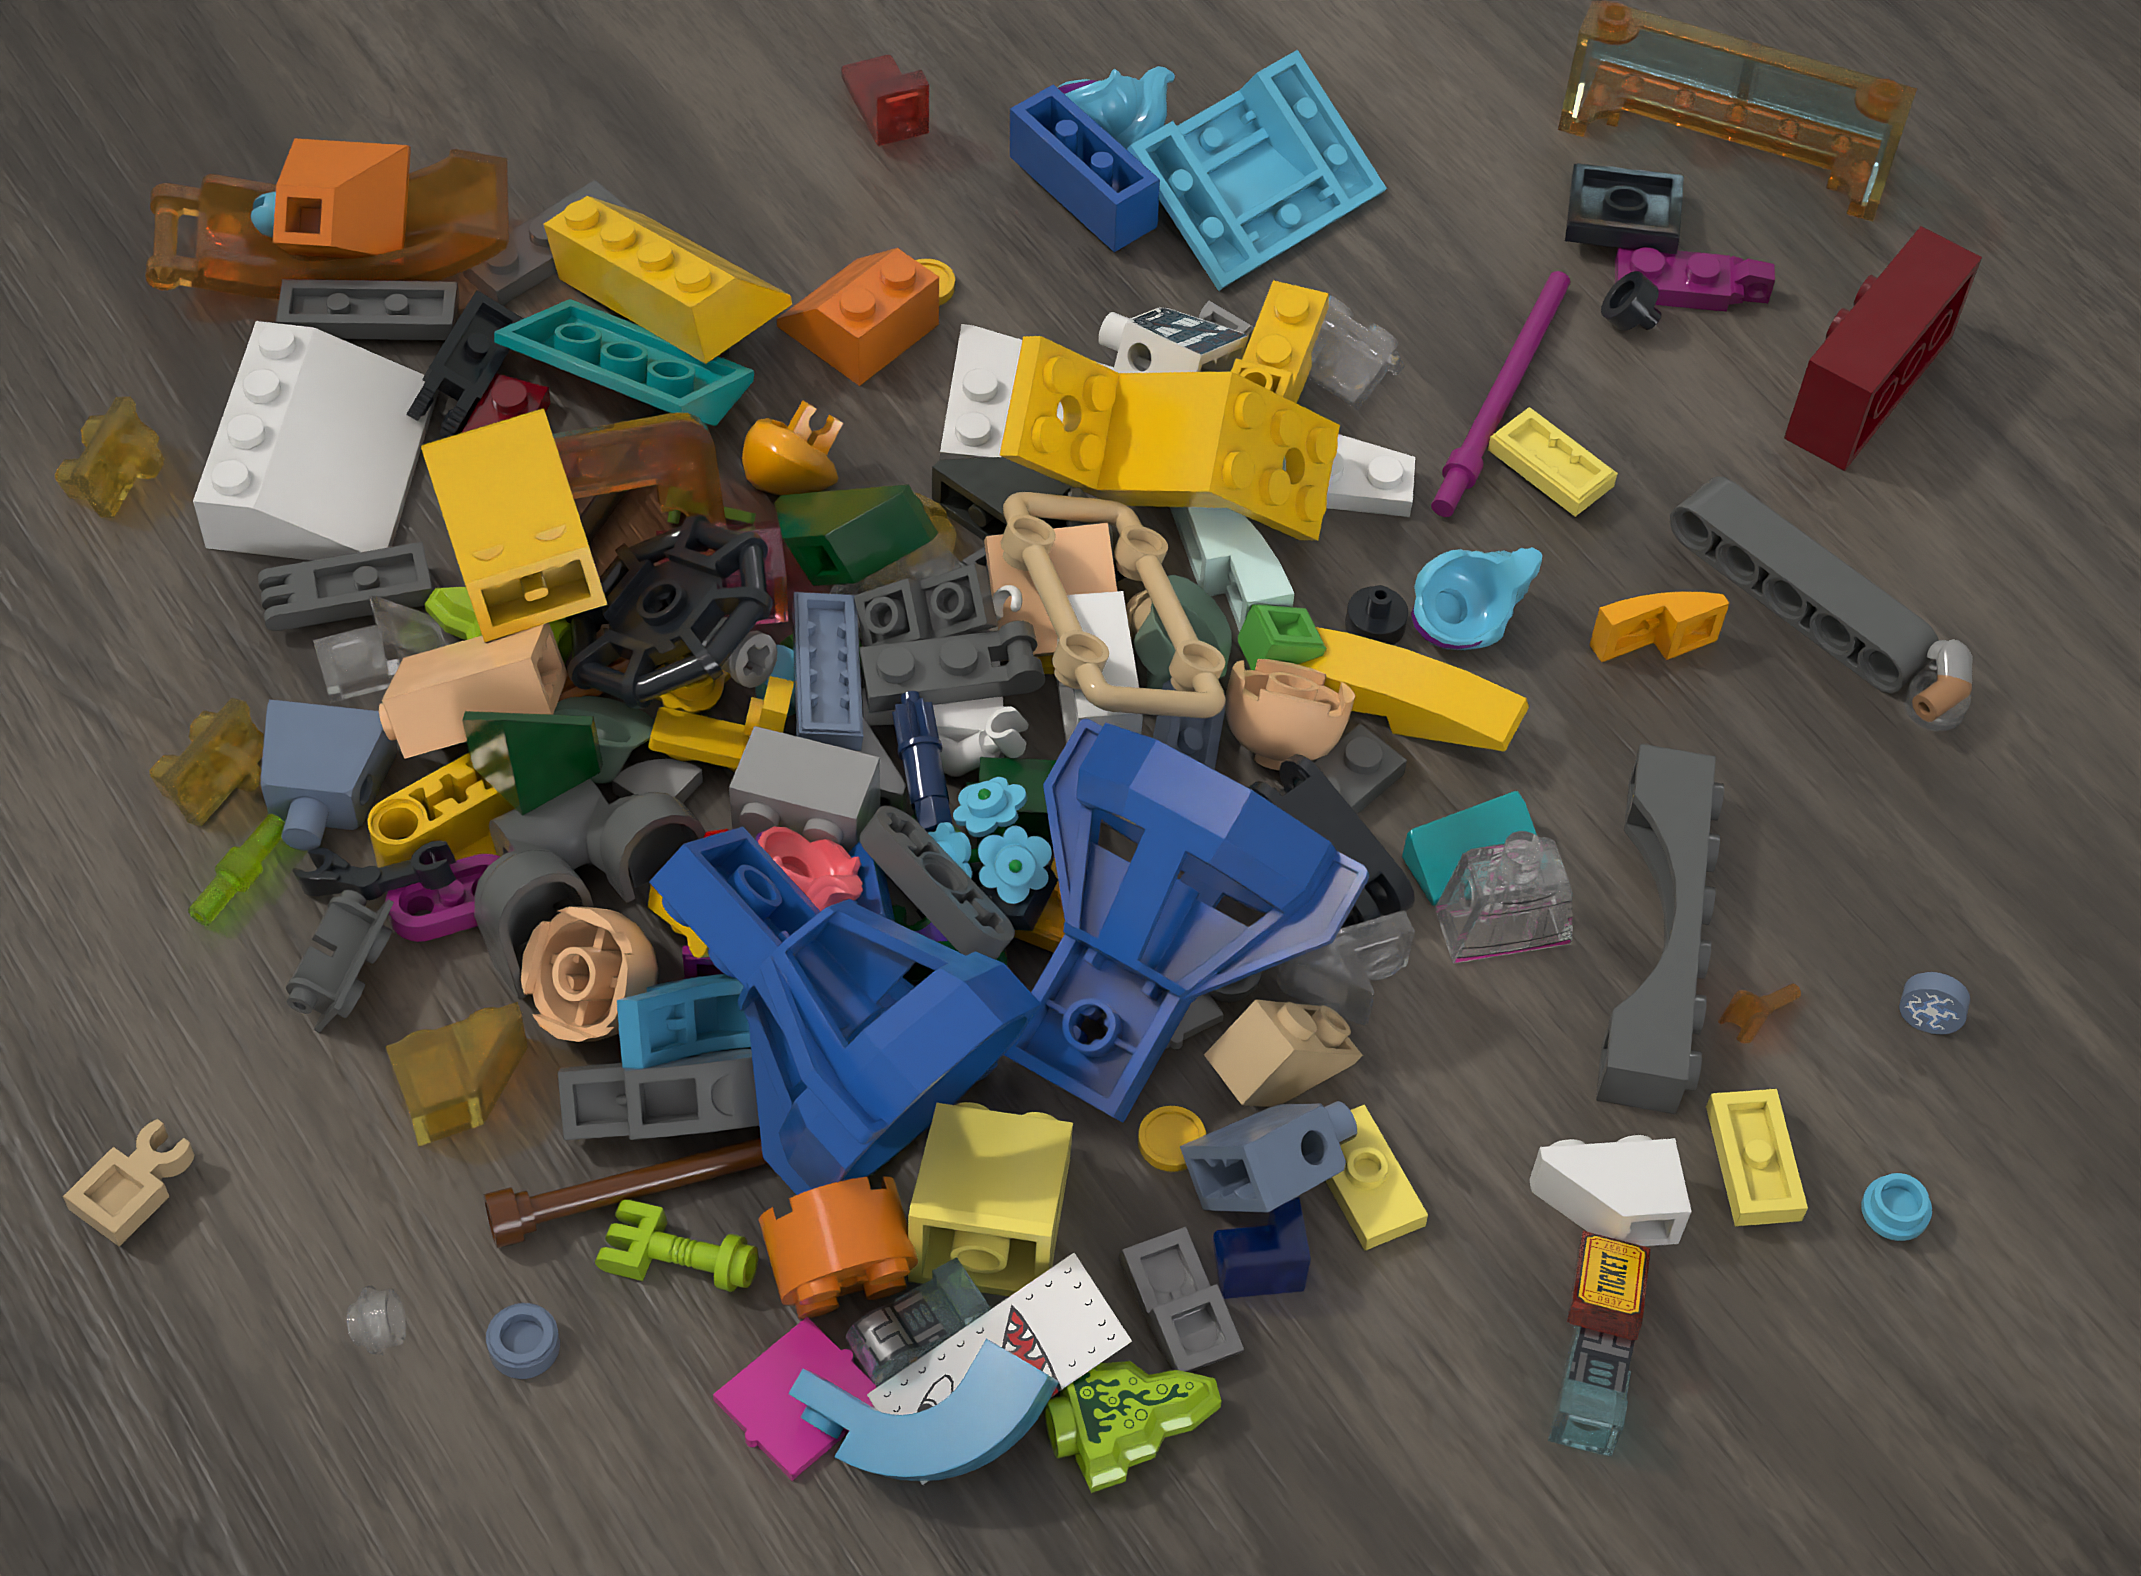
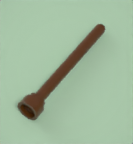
(517, 1214)

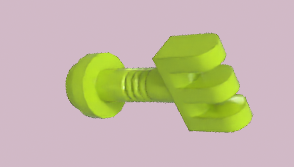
(732, 1262)

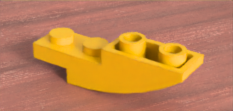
(1284, 339)

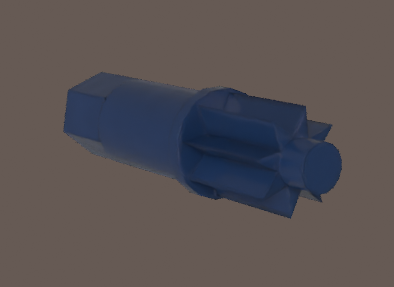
(920, 752)

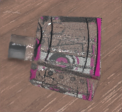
(1507, 900)

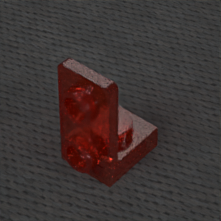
(888, 101)

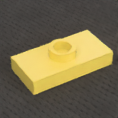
(1552, 461)
(1374, 1187)

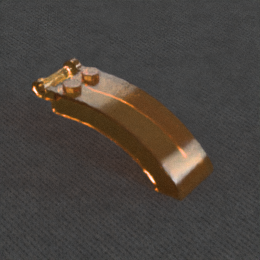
(452, 224)

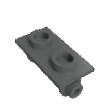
(331, 982)

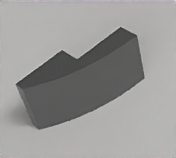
(928, 608)

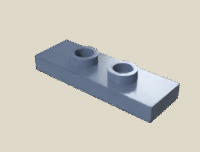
(827, 669)

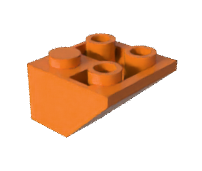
(342, 199)

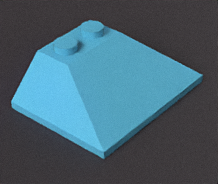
(1258, 170)

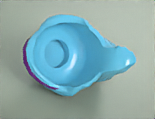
(1123, 104)
(1471, 595)

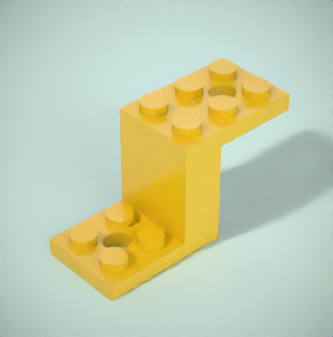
(1170, 438)

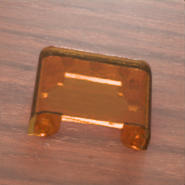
(657, 450)

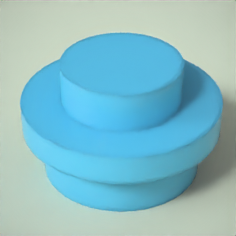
(1897, 1207)

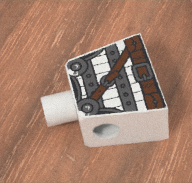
(1170, 343)

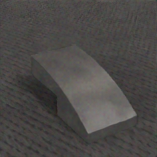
(1179, 1302)

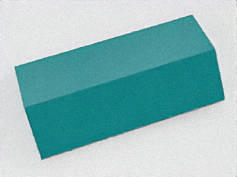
(628, 360)

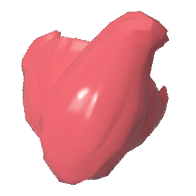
(817, 868)

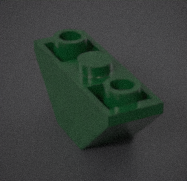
(852, 531)

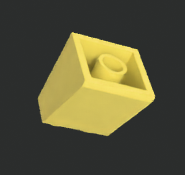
(989, 1195)

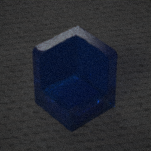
(1264, 1257)

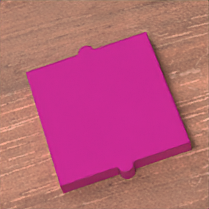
(770, 1416)

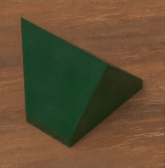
(532, 754)

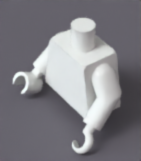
(973, 726)

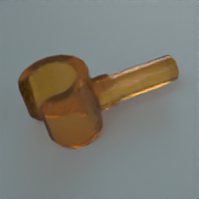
(1752, 1011)

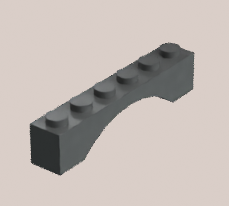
(1649, 1035)

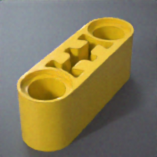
(443, 806)

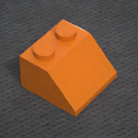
(866, 313)

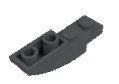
(660, 1100)

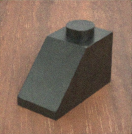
(977, 488)

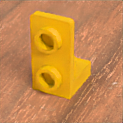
(717, 741)

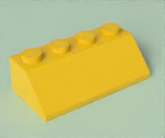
(659, 278)

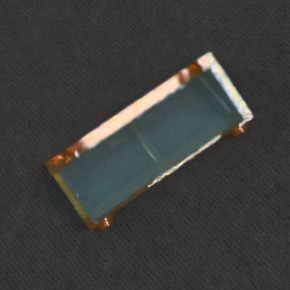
(1739, 95)

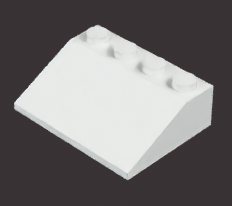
(311, 449)

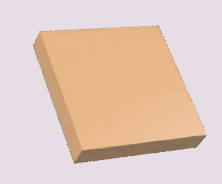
(1082, 563)

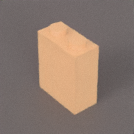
(500, 675)

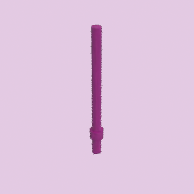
(1466, 461)

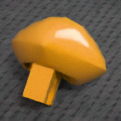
(782, 459)

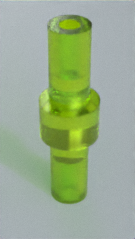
(237, 870)

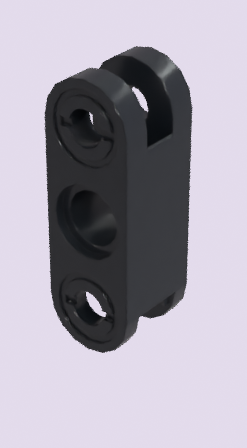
(1323, 809)

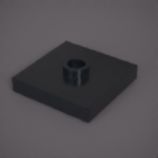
(1624, 208)

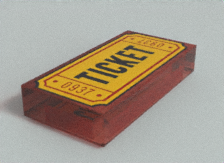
(1609, 1286)

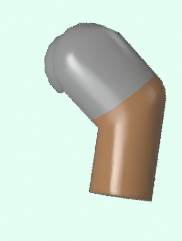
(1953, 679)

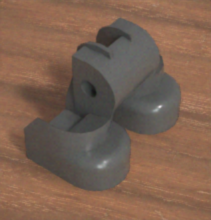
(547, 844)

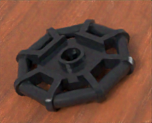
(695, 599)

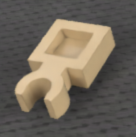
(126, 1190)

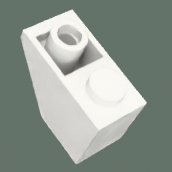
(1616, 1188)

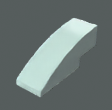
(1232, 559)

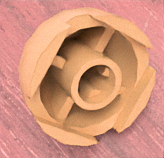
(1285, 711)
(582, 968)

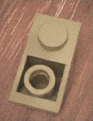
(1281, 1051)

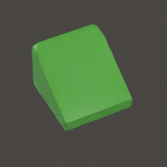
(1279, 635)

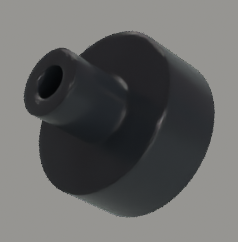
(1632, 303)
(1377, 614)

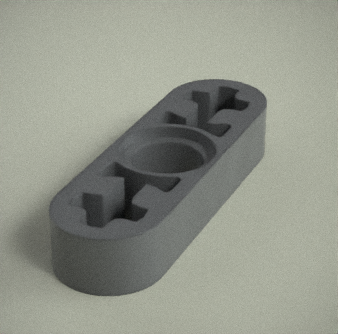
(936, 883)

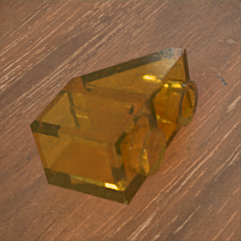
(457, 1071)

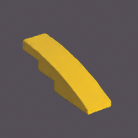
(1420, 693)

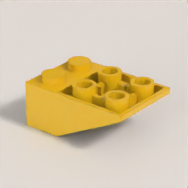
(513, 525)

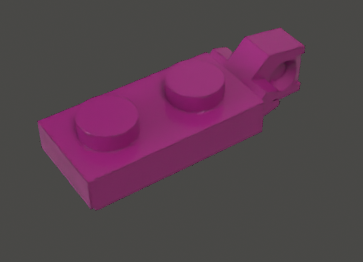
(1699, 278)

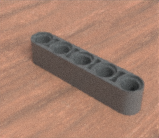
(1804, 584)

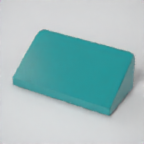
(1437, 846)

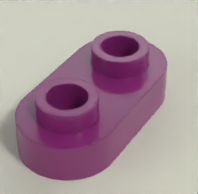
(450, 906)

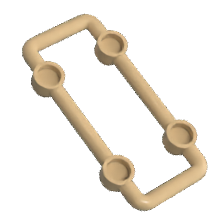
(1082, 656)

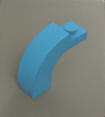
(681, 1021)
(960, 1434)

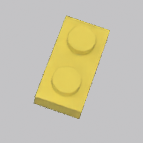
(1756, 1157)

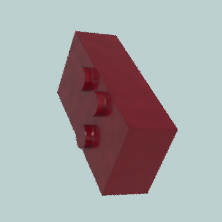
(1881, 347)

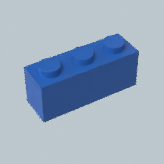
(1084, 168)

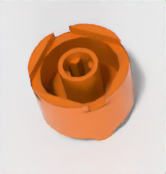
(839, 1244)

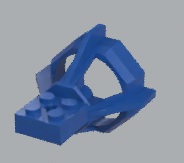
(1155, 942)
(833, 979)

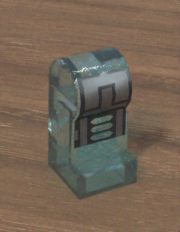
(916, 1323)
(1593, 1391)

